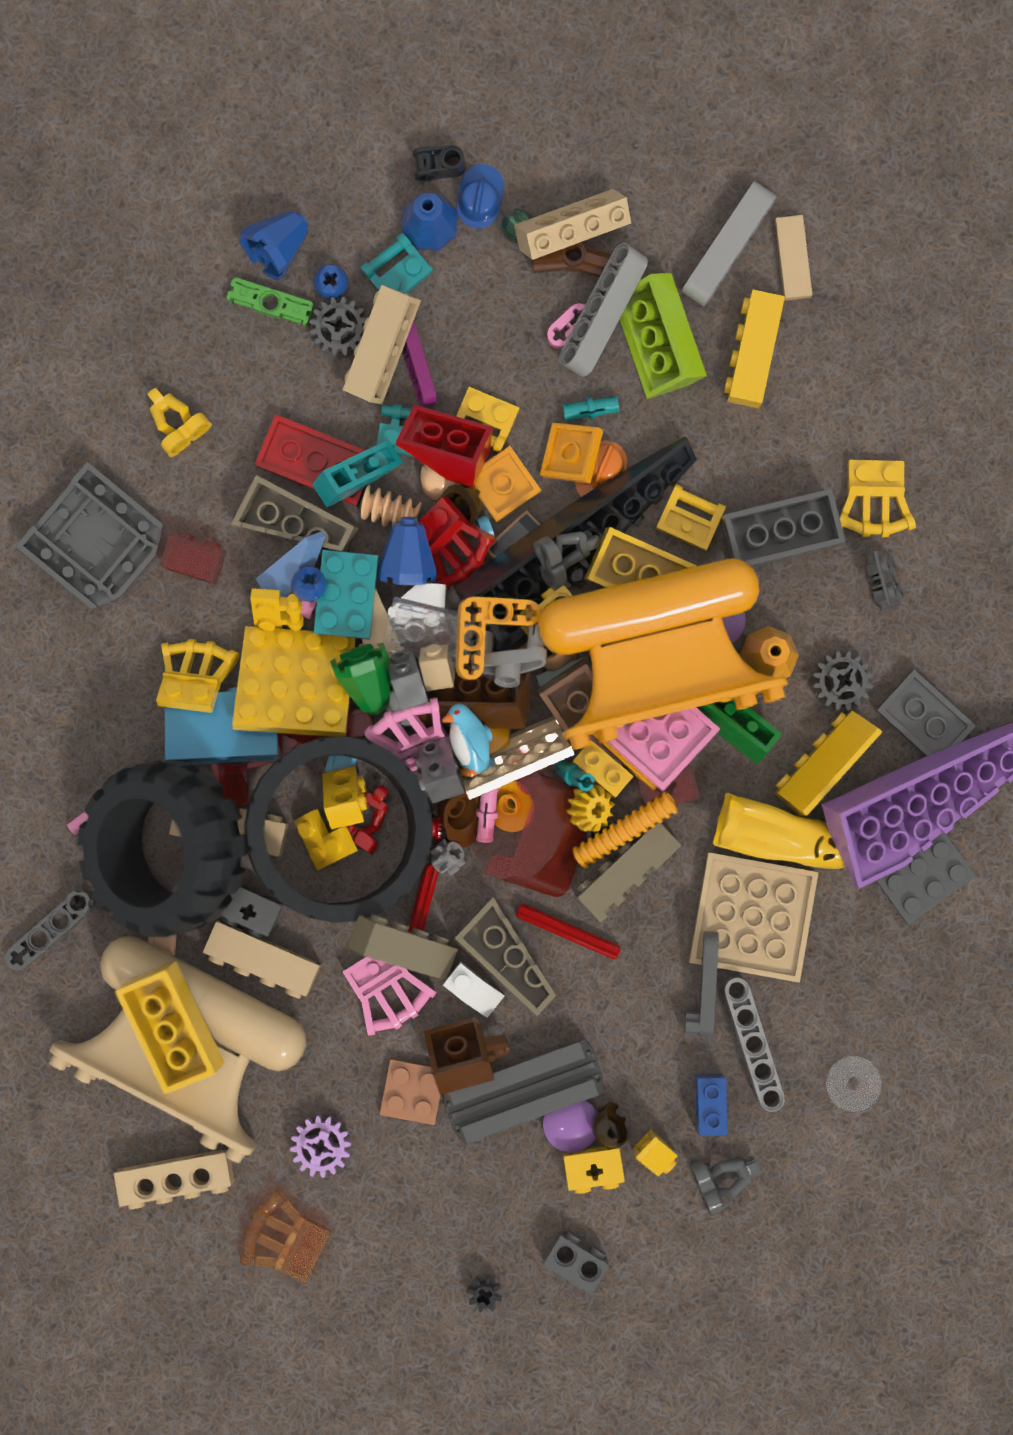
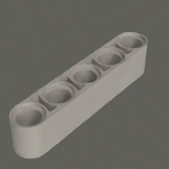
(729, 243)
(603, 309)
(762, 1053)

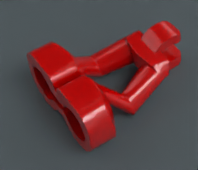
(363, 836)

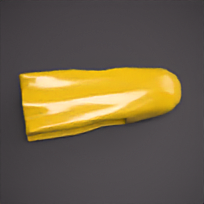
(774, 834)

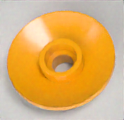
(510, 816)

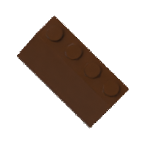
(490, 703)

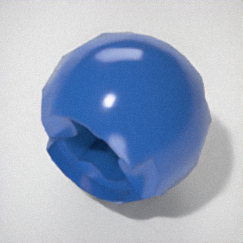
(334, 272)
(309, 584)

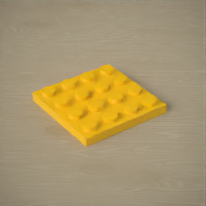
(291, 683)

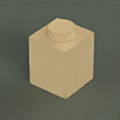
(437, 667)

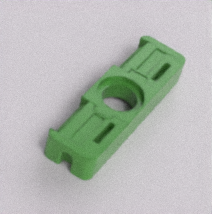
(253, 295)

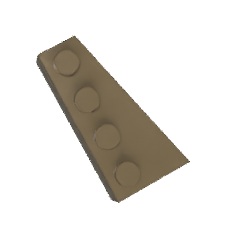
(627, 871)
(504, 957)

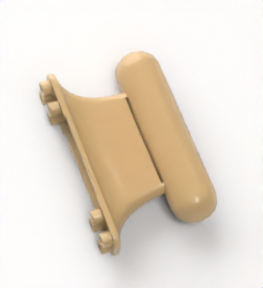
(240, 1028)

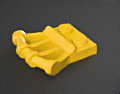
(877, 480)
(190, 690)

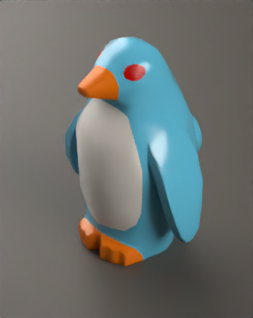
(469, 740)

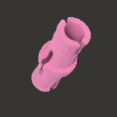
(487, 814)

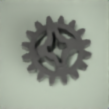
(327, 325)
(853, 687)

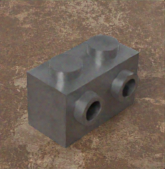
(439, 770)

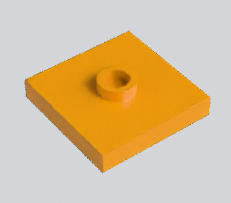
(571, 452)
(505, 484)

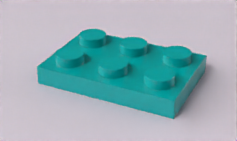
(349, 595)

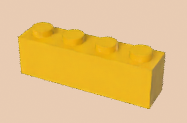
(755, 348)

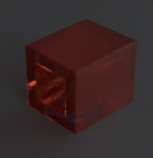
(235, 780)

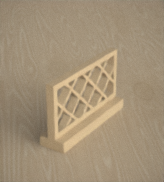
(533, 745)

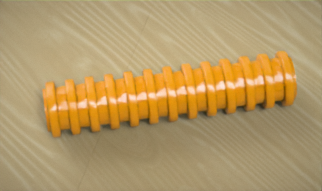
(625, 830)

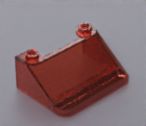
(545, 849)

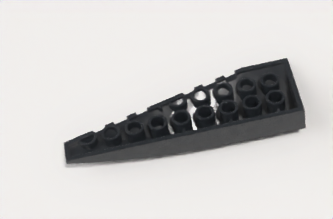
(612, 504)

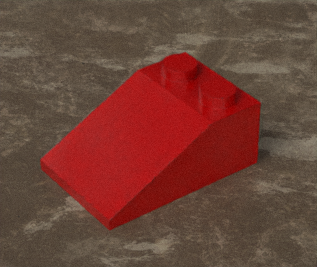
(446, 444)

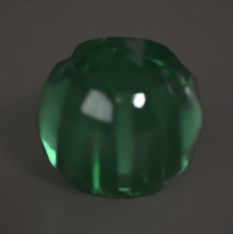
(508, 223)

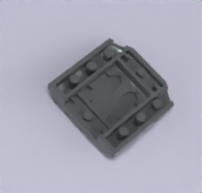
(93, 539)

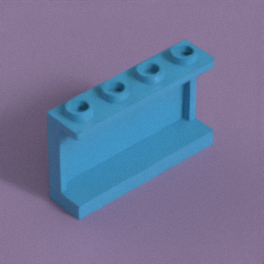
(210, 738)

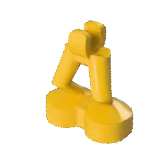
(178, 439)

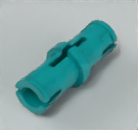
(590, 408)
(574, 775)

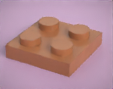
(410, 1092)

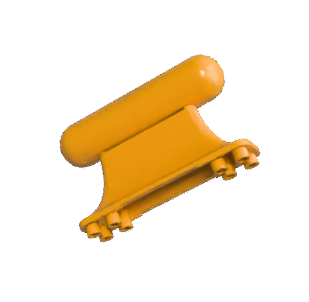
(659, 646)

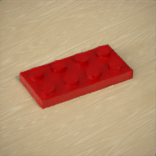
(303, 454)

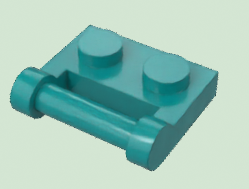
(403, 275)

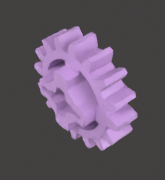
(308, 1142)

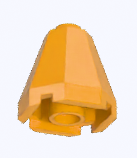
(757, 653)

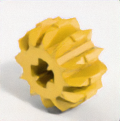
(590, 808)

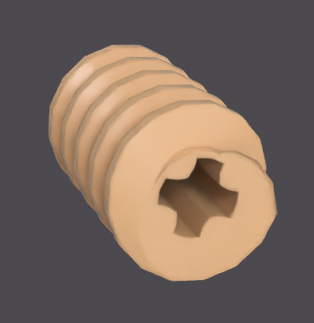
(386, 508)

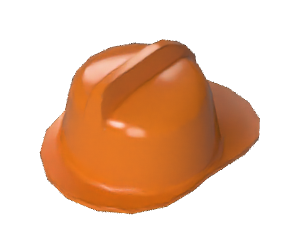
(609, 463)

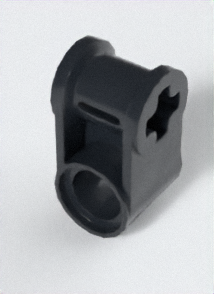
(436, 162)

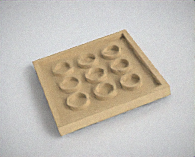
(758, 913)

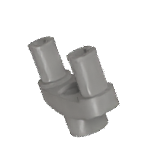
(510, 664)

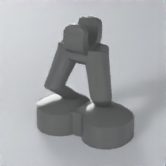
(550, 555)
(710, 1193)

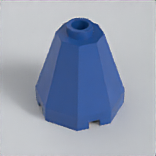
(429, 221)
(275, 242)
(407, 555)

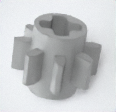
(447, 857)

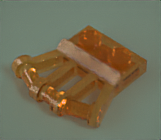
(301, 1248)

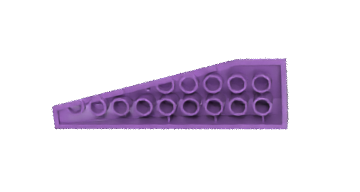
(905, 810)

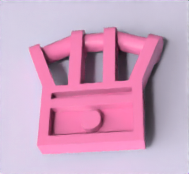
(406, 747)
(370, 977)

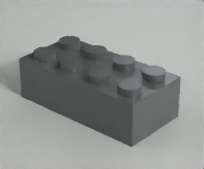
(784, 529)

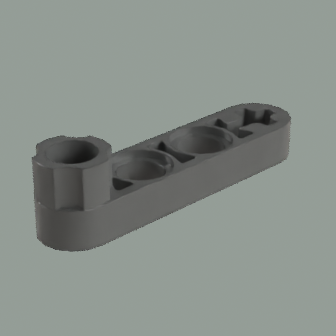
(50, 929)
(701, 1021)

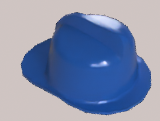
(480, 196)

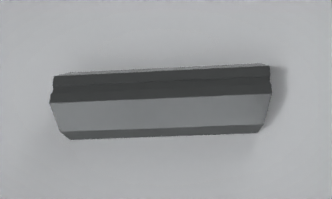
(525, 1092)

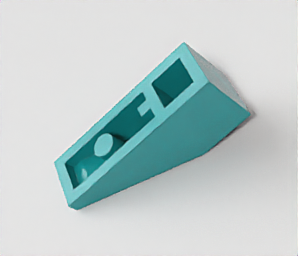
(356, 473)

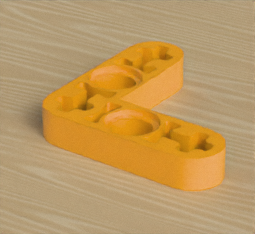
(484, 617)

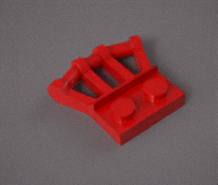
(442, 526)

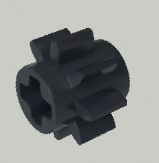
(487, 1286)

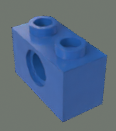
(711, 1104)

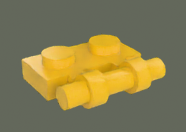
(274, 611)

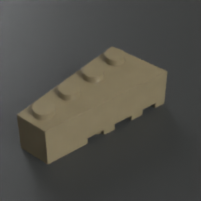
(286, 515)

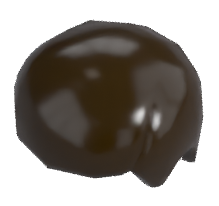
(609, 1127)

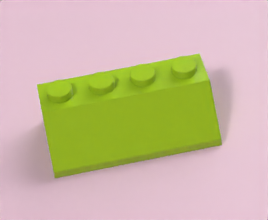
(661, 337)

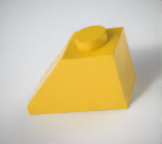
(655, 1153)

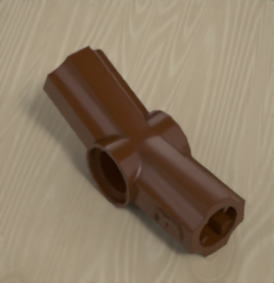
(591, 261)

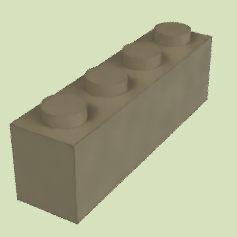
(402, 948)

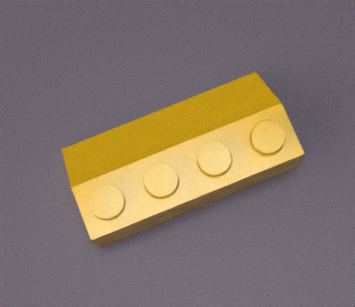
(826, 763)

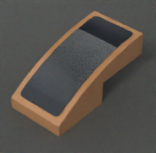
(519, 528)

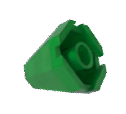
(365, 676)

